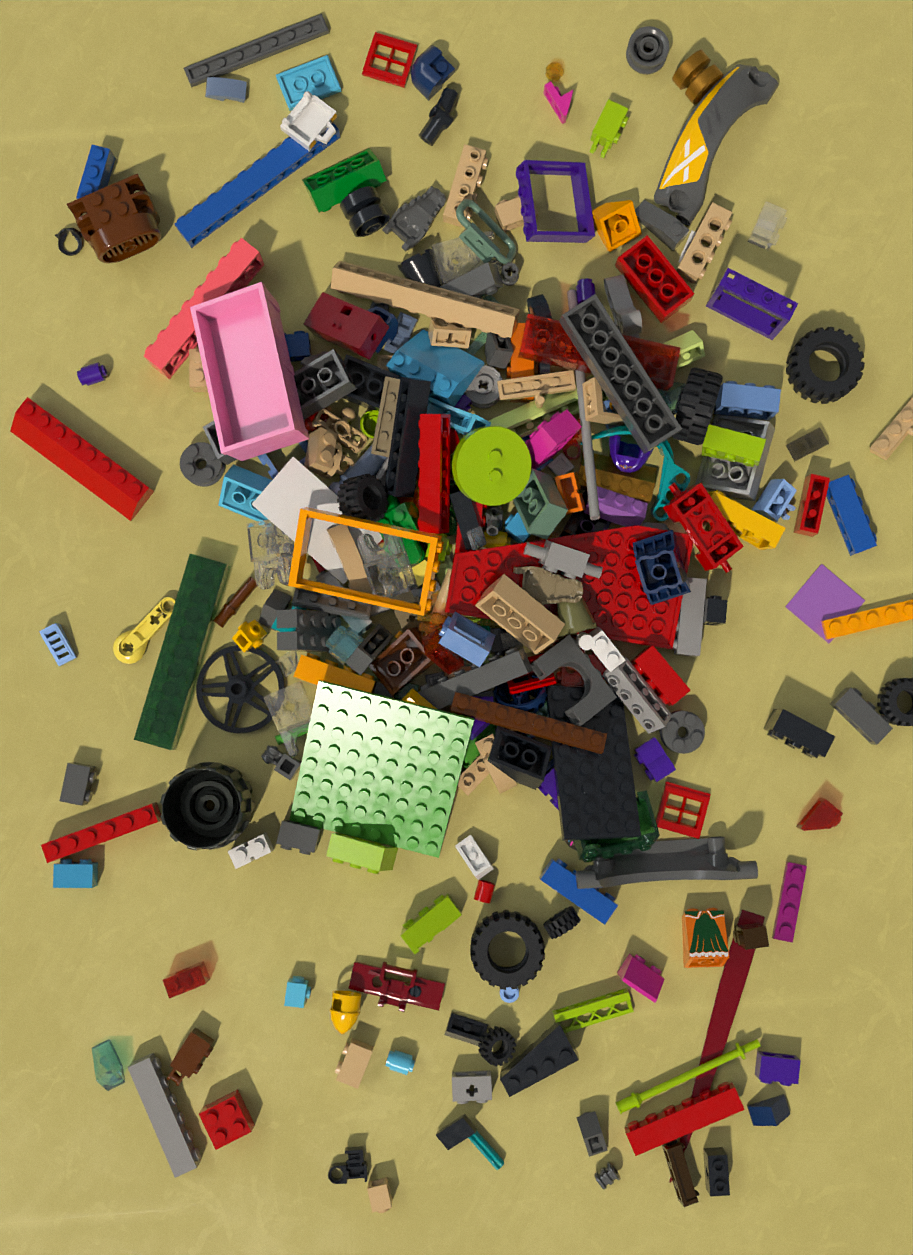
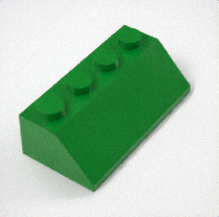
(339, 180)

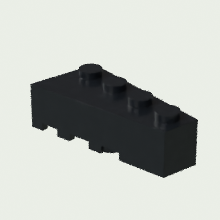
(540, 1059)

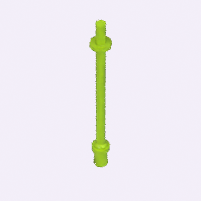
(636, 1099)

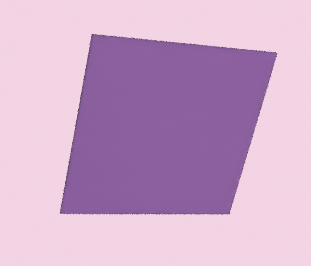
(822, 599)

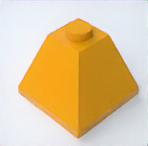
(616, 223)

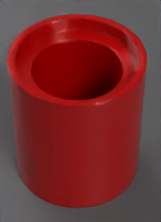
(484, 891)

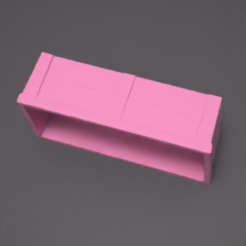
(248, 373)

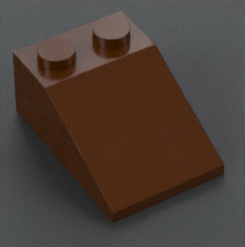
(401, 661)

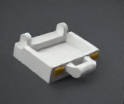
(310, 121)

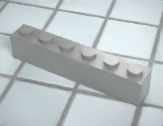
(164, 1114)

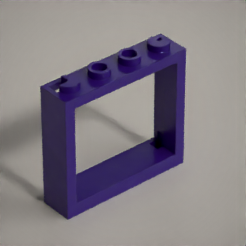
(581, 196)
(755, 294)

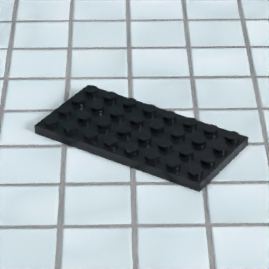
(594, 788)

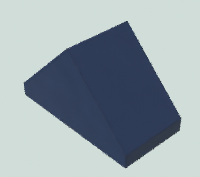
(769, 1111)

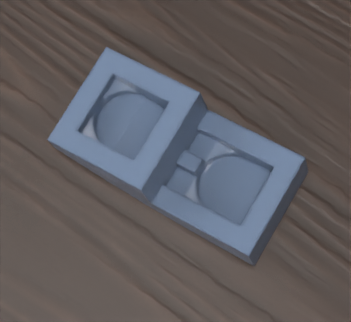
(225, 88)
(405, 329)

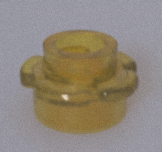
(554, 66)

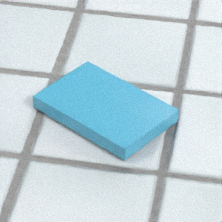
(313, 76)

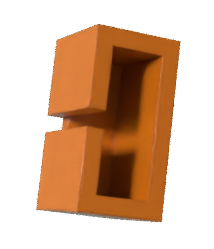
(567, 487)

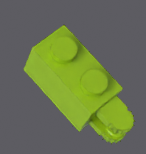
(608, 127)

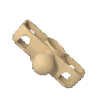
(347, 431)

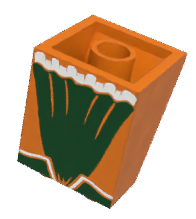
(704, 938)

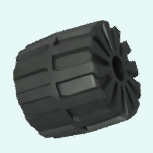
(186, 810)

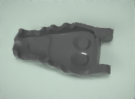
(414, 219)

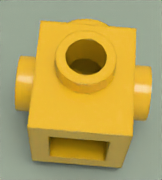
(249, 635)

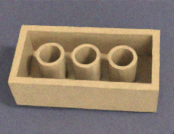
(520, 614)

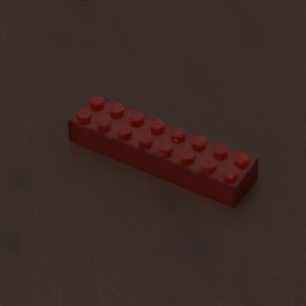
(548, 343)

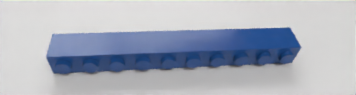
(247, 188)

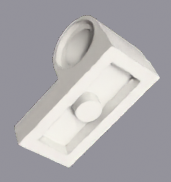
(474, 857)

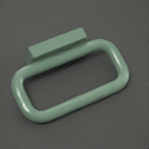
(478, 241)

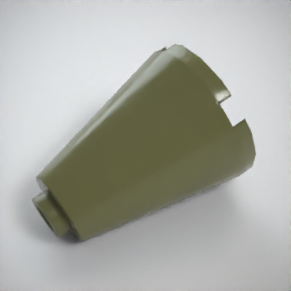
(575, 617)

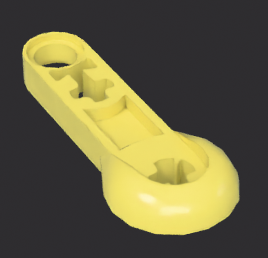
(141, 635)

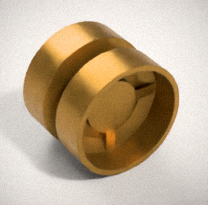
(697, 76)

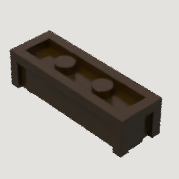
(680, 1173)

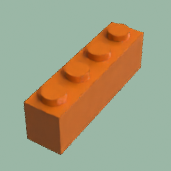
(518, 366)

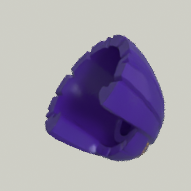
(627, 456)

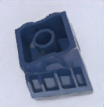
(661, 567)

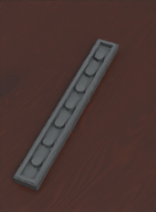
(256, 50)

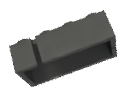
(311, 632)

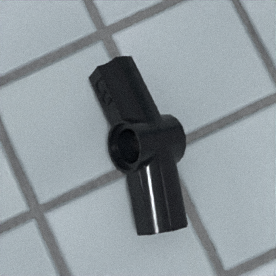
(440, 116)

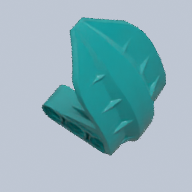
(669, 469)

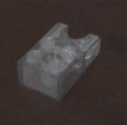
(458, 250)
(270, 552)
(387, 567)
(287, 722)

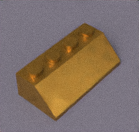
(634, 484)

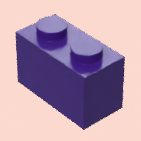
(777, 1068)

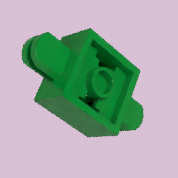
(405, 516)

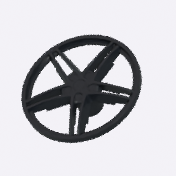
(238, 688)

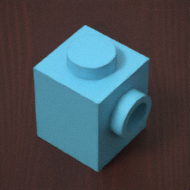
(297, 992)

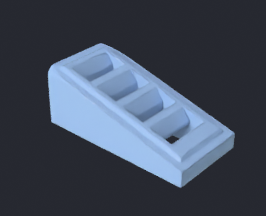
(52, 647)

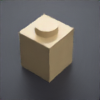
(380, 1195)

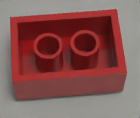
(660, 676)

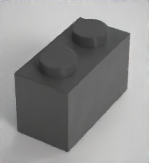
(78, 784)
(298, 836)

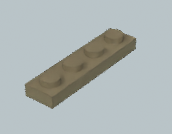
(386, 417)

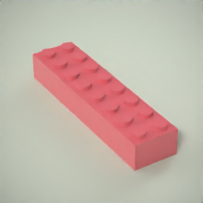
(231, 274)

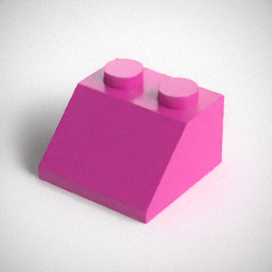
(641, 977)

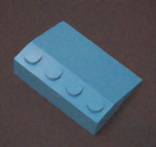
(446, 367)

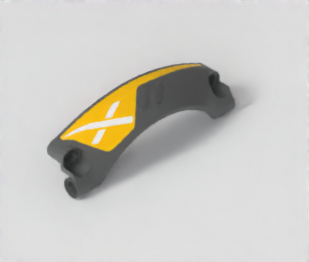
(690, 160)

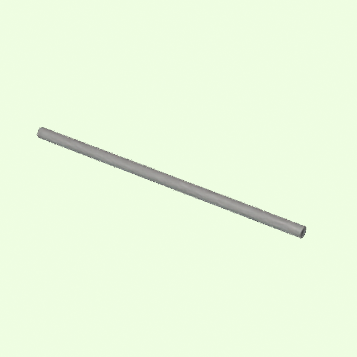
(586, 433)

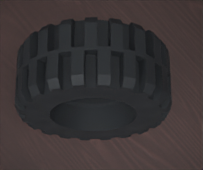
(845, 352)
(697, 405)
(516, 974)

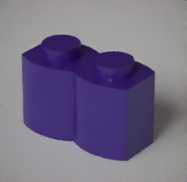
(654, 760)

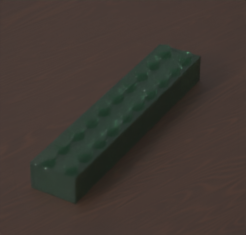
(182, 652)

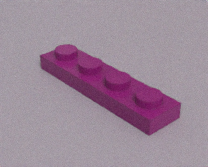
(789, 902)

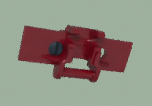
(394, 992)

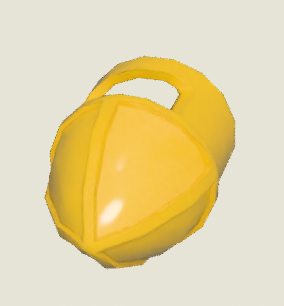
(345, 1009)

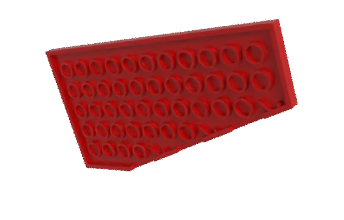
(613, 599)

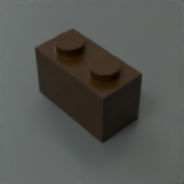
(751, 936)

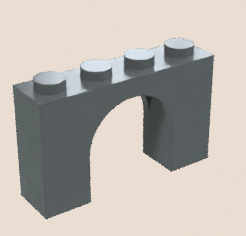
(596, 692)

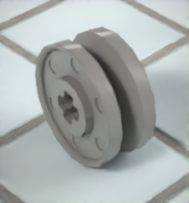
(480, 397)

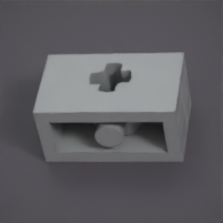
(482, 1086)

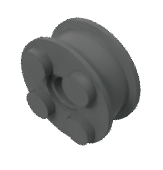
(653, 40)
(193, 456)
(694, 732)

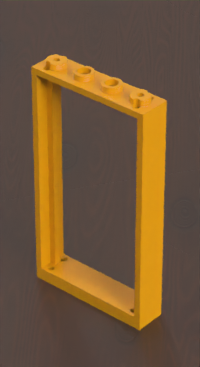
(300, 550)

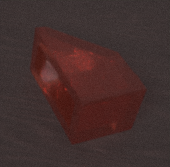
(820, 816)

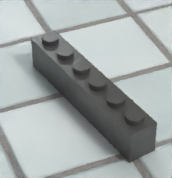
(477, 679)

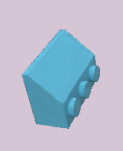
(240, 490)

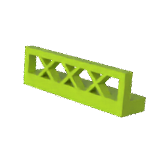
(591, 1006)

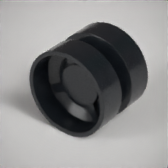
(364, 211)

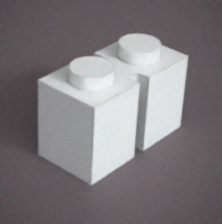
(245, 854)

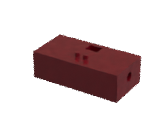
(346, 325)

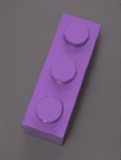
(619, 508)

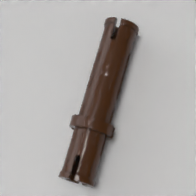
(234, 604)

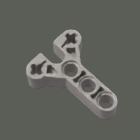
(625, 316)

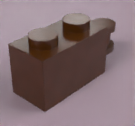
(190, 1055)

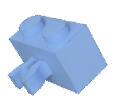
(775, 500)

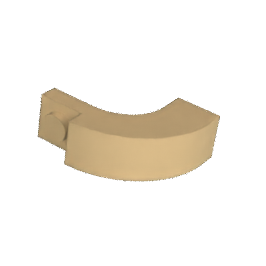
(500, 779)

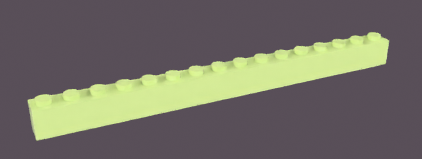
(528, 417)

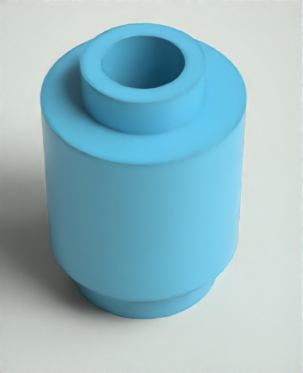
(400, 1062)

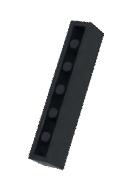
(404, 447)

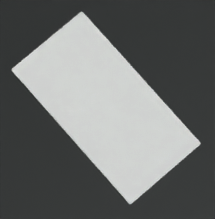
(299, 488)

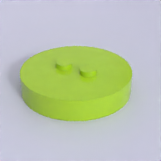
(491, 465)

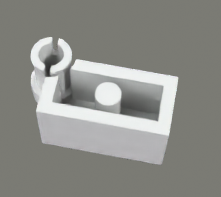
(602, 647)

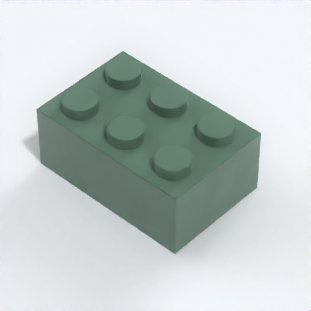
(540, 505)

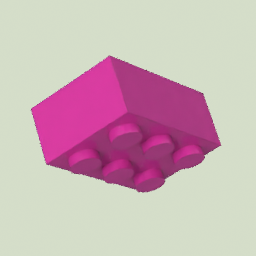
(551, 437)

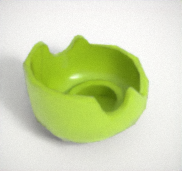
(368, 423)

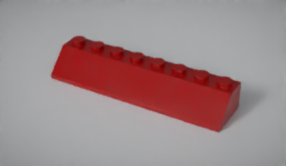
(80, 459)

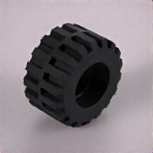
(363, 498)
(888, 701)

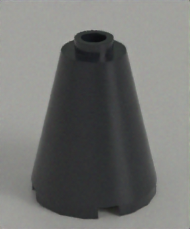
(421, 268)

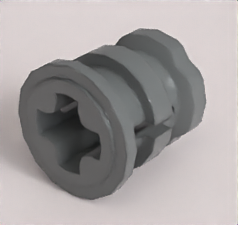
(514, 276)
(607, 1176)

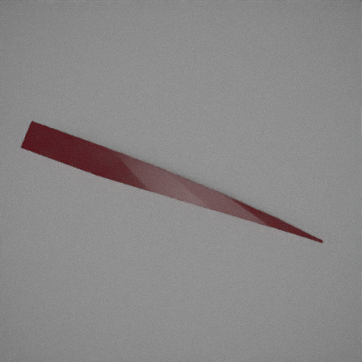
(724, 1008)

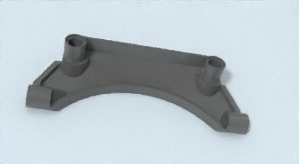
(668, 861)

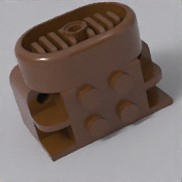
(118, 220)

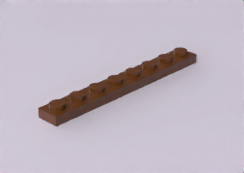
(528, 723)

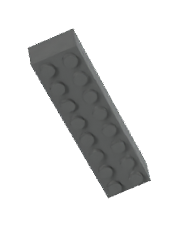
(619, 374)
(317, 387)

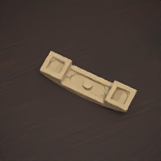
(349, 558)

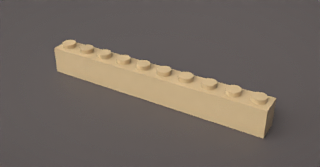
(425, 299)

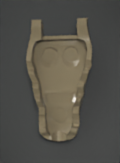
(548, 586)

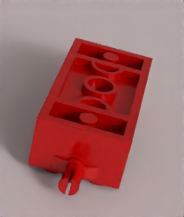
(691, 510)

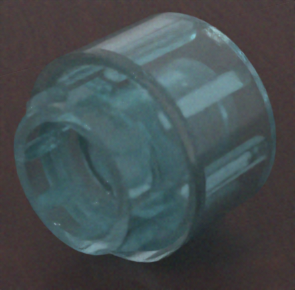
(343, 643)

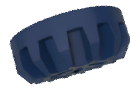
(521, 700)

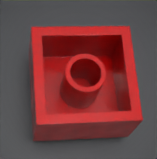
(226, 1119)

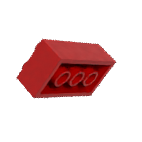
(654, 279)

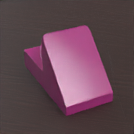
(559, 103)

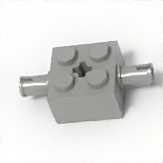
(562, 558)

